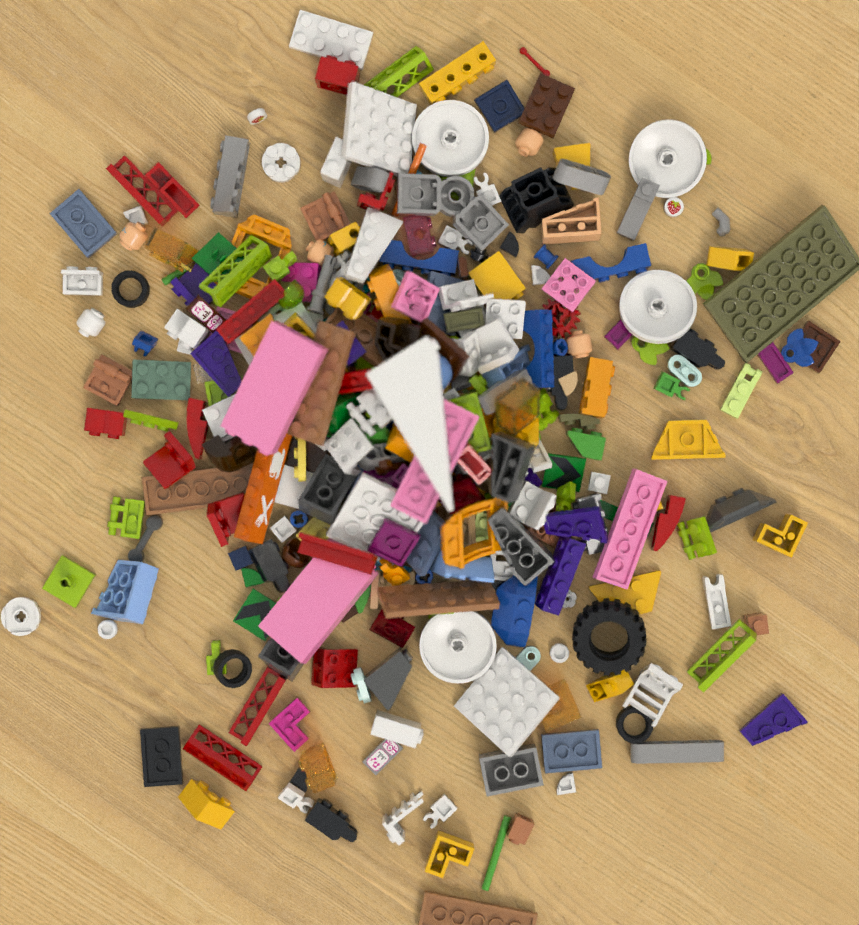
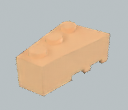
(573, 225)

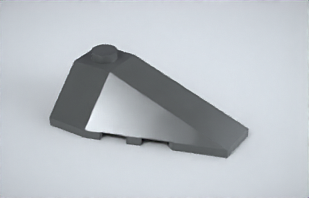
(522, 550)
(280, 660)

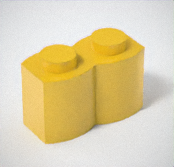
(347, 298)

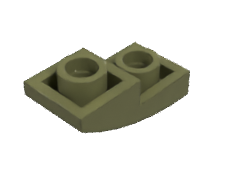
(584, 420)

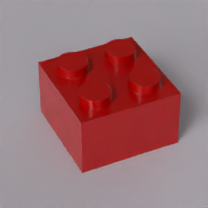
(336, 75)

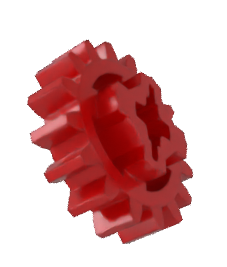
(562, 326)

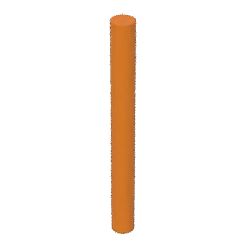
(413, 168)

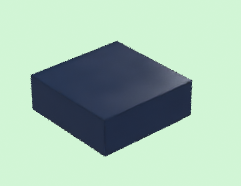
(240, 558)

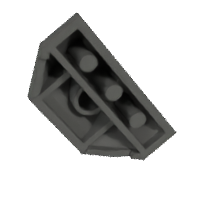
(736, 507)

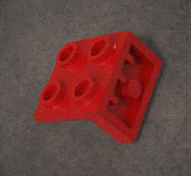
(369, 200)
(169, 462)
(224, 516)
(334, 668)

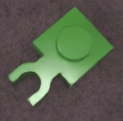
(669, 385)

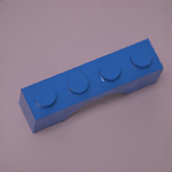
(635, 259)
(442, 262)
(539, 326)

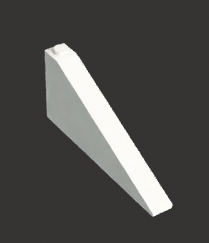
(415, 399)

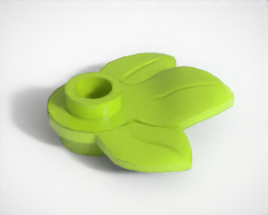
(704, 285)
(649, 350)

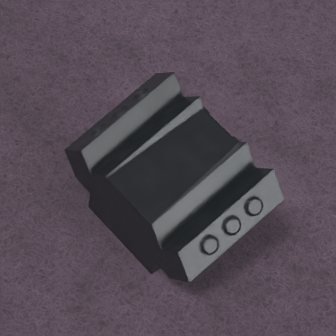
(534, 198)

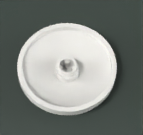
(453, 136)
(669, 156)
(657, 306)
(458, 646)

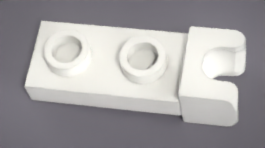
(717, 602)

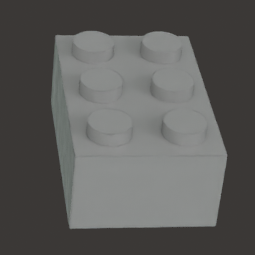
(513, 773)

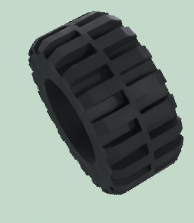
(609, 661)

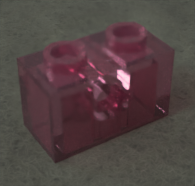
(416, 245)

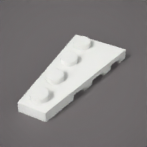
(372, 240)

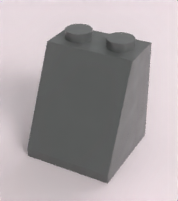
(389, 676)

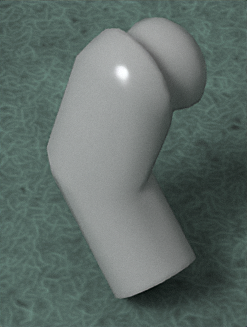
(724, 222)

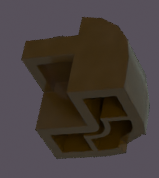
(395, 335)
(228, 456)

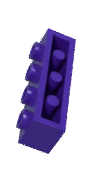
(560, 574)

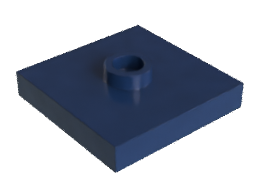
(500, 106)

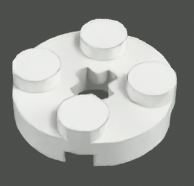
(273, 154)
(13, 608)

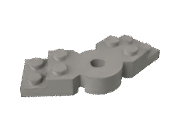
(471, 215)

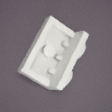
(82, 281)

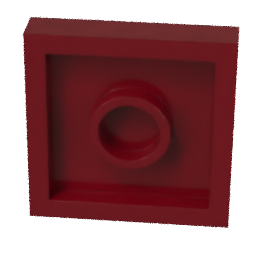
(464, 494)
(392, 629)

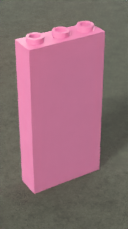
(273, 388)
(314, 606)

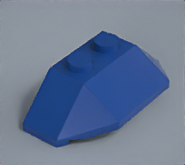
(515, 611)

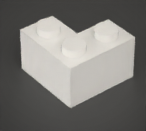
(186, 329)

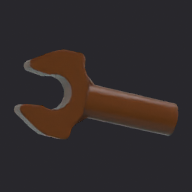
(386, 466)

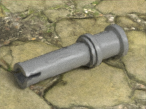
(318, 298)

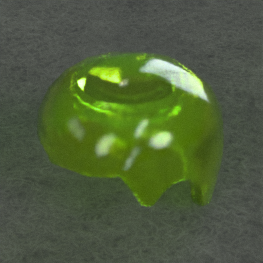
(293, 295)

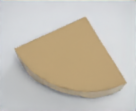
(568, 383)

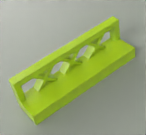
(398, 69)
(240, 271)
(725, 661)

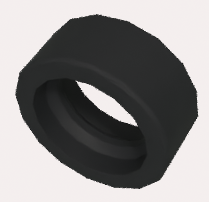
(116, 286)
(244, 675)
(631, 738)

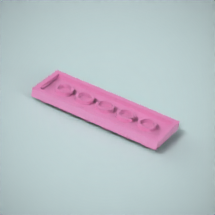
(416, 493)
(630, 529)

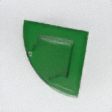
(251, 577)

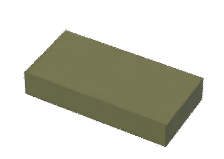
(463, 320)

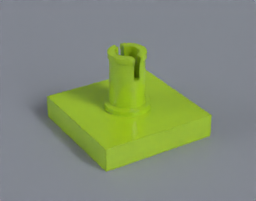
(69, 581)

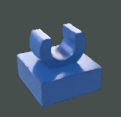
(145, 342)

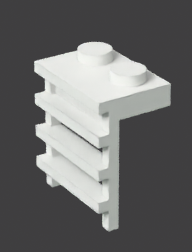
(657, 683)
(390, 822)

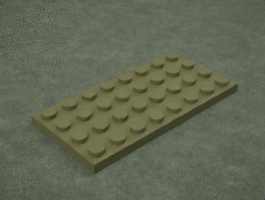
(783, 284)

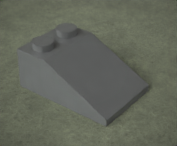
(326, 491)

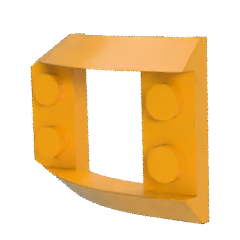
(268, 232)
(452, 535)

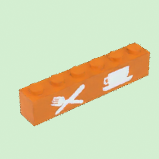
(261, 494)

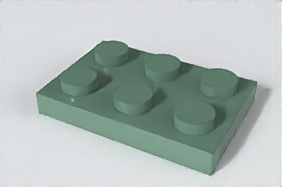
(161, 380)

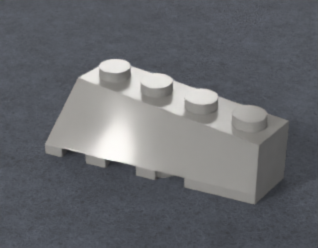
(231, 176)

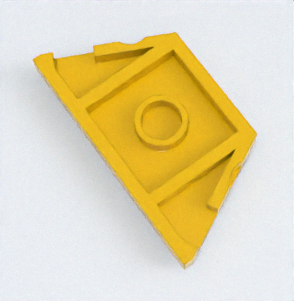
(687, 441)
(639, 594)

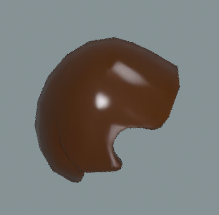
(291, 554)

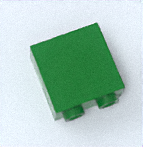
(341, 413)

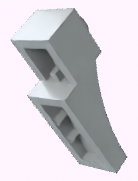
(638, 209)
(488, 398)

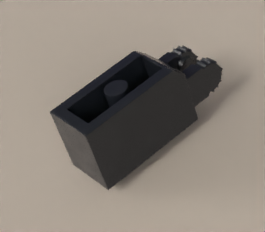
(697, 351)
(562, 366)
(270, 565)
(330, 821)

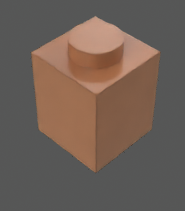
(757, 622)
(520, 829)

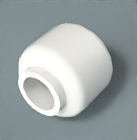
(90, 322)

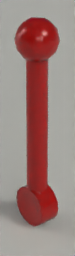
(523, 51)

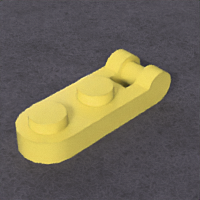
(300, 454)

